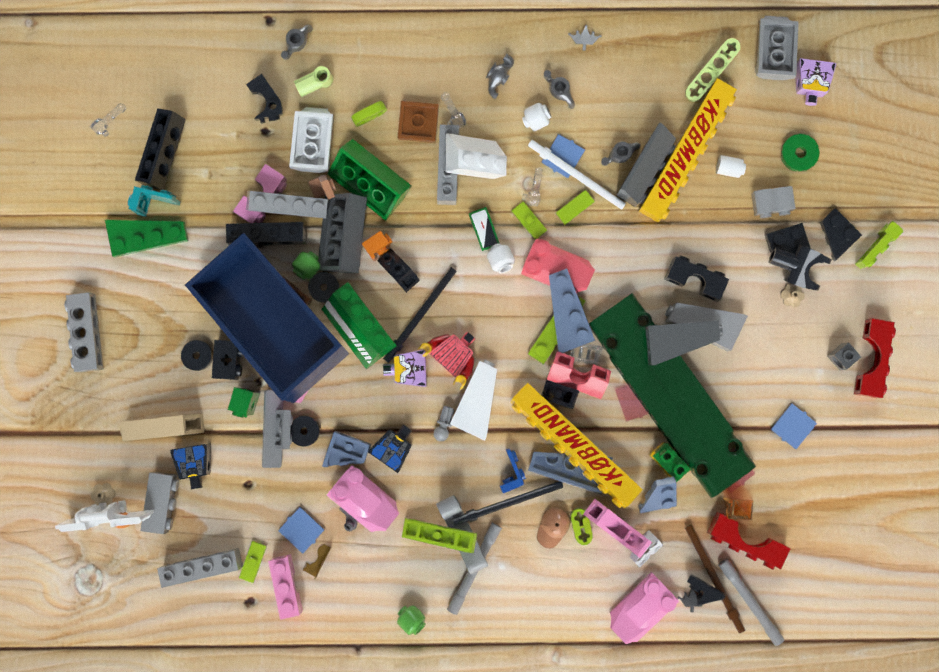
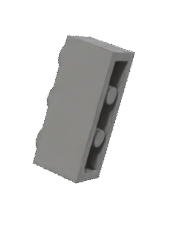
(161, 500)

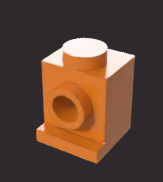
(377, 244)

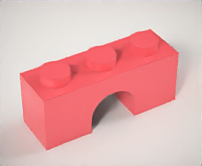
(591, 382)

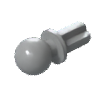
(441, 432)

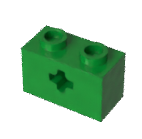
(243, 402)

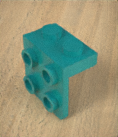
(141, 198)

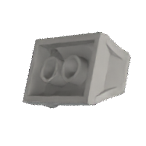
(777, 48)

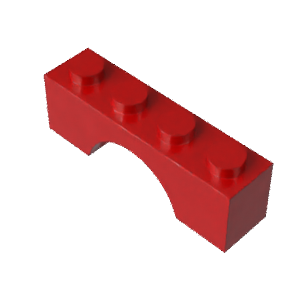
(879, 335)
(769, 551)

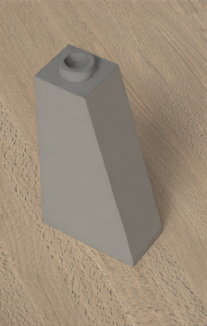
(730, 321)

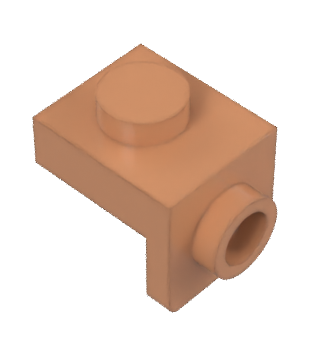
(322, 186)

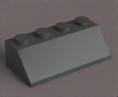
(647, 165)
(342, 234)

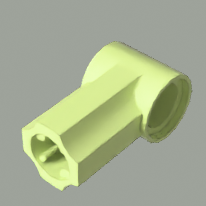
(311, 81)

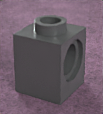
(844, 356)

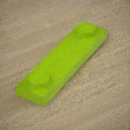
(547, 341)
(439, 535)

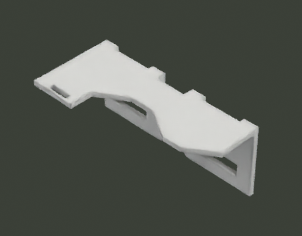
(658, 545)

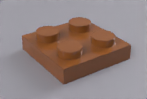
(418, 121)

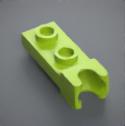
(888, 234)

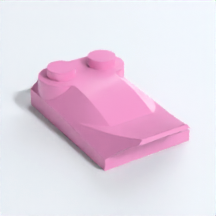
(364, 500)
(642, 609)

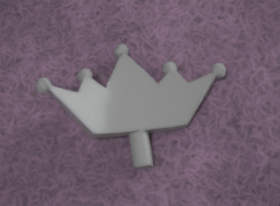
(585, 38)

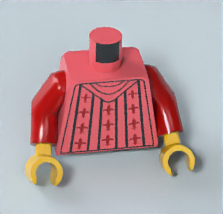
(452, 355)

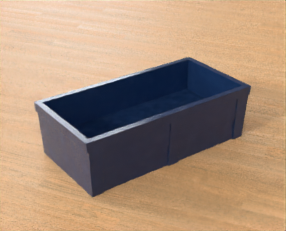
(266, 320)

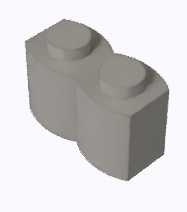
(772, 201)

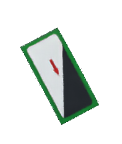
(483, 228)

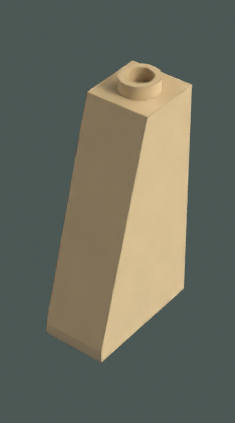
(162, 427)

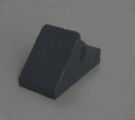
(560, 394)
(710, 594)

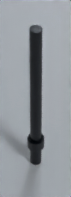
(420, 314)
(472, 515)

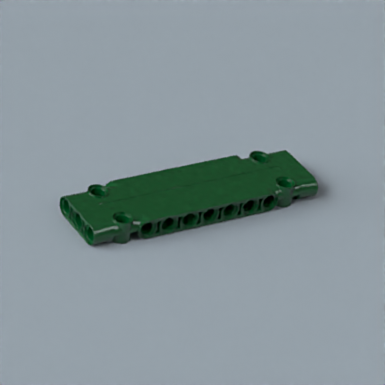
(673, 399)

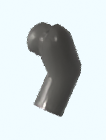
(351, 523)

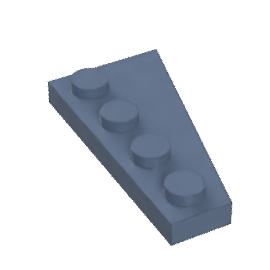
(569, 316)
(559, 468)

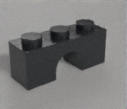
(712, 282)

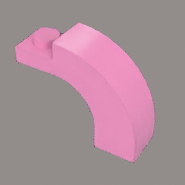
(617, 528)

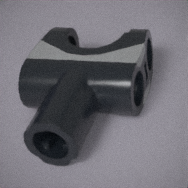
(798, 265)

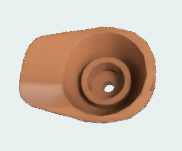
(548, 533)

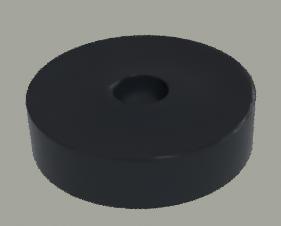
(315, 286)
(203, 361)
(312, 427)

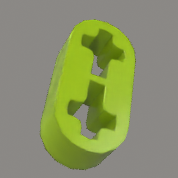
(369, 113)
(576, 527)

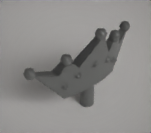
(691, 600)

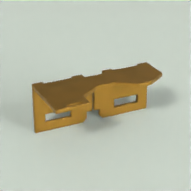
(314, 568)

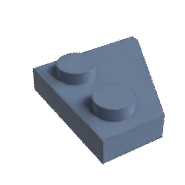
(345, 450)
(660, 496)

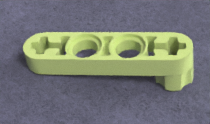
(712, 70)

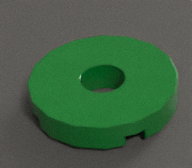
(810, 149)

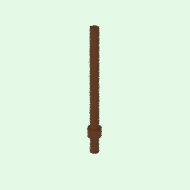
(732, 612)

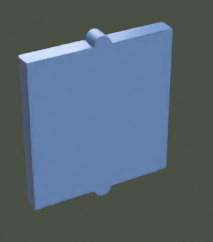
(567, 152)
(793, 426)
(301, 530)

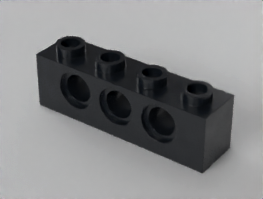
(160, 149)
(268, 233)

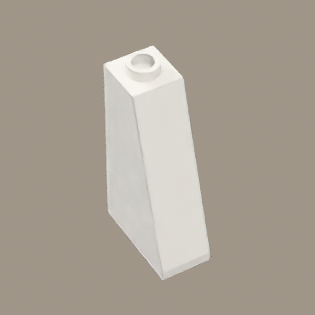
(476, 402)

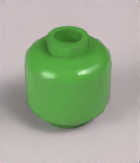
(306, 265)
(411, 620)

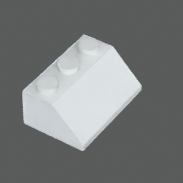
(474, 157)

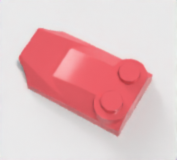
(548, 259)

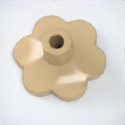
(788, 295)
(106, 492)

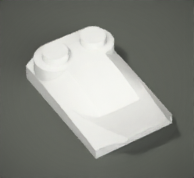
(311, 140)

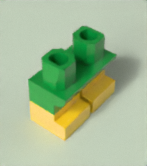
(670, 461)

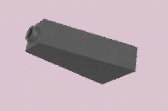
(677, 339)

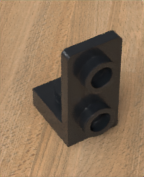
(398, 270)

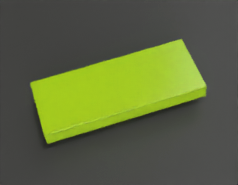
(575, 207)
(529, 220)
(252, 562)

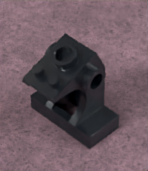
(261, 87)

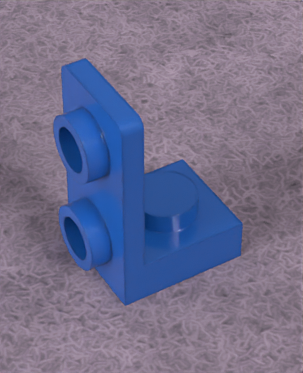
(510, 483)

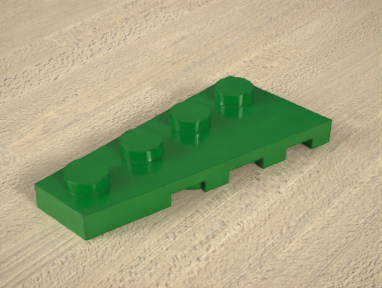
(138, 236)

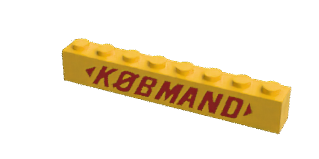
(687, 150)
(575, 446)

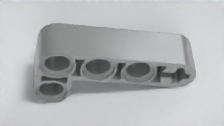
(449, 509)

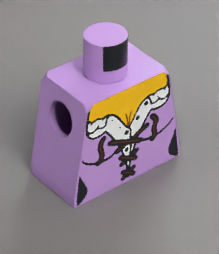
(813, 79)
(408, 369)

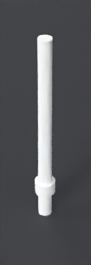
(546, 153)

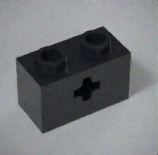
(222, 369)

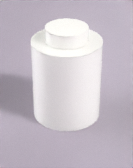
(730, 166)

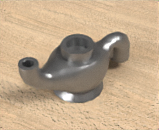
(296, 41)
(498, 75)
(559, 88)
(620, 153)

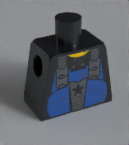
(392, 448)
(192, 463)

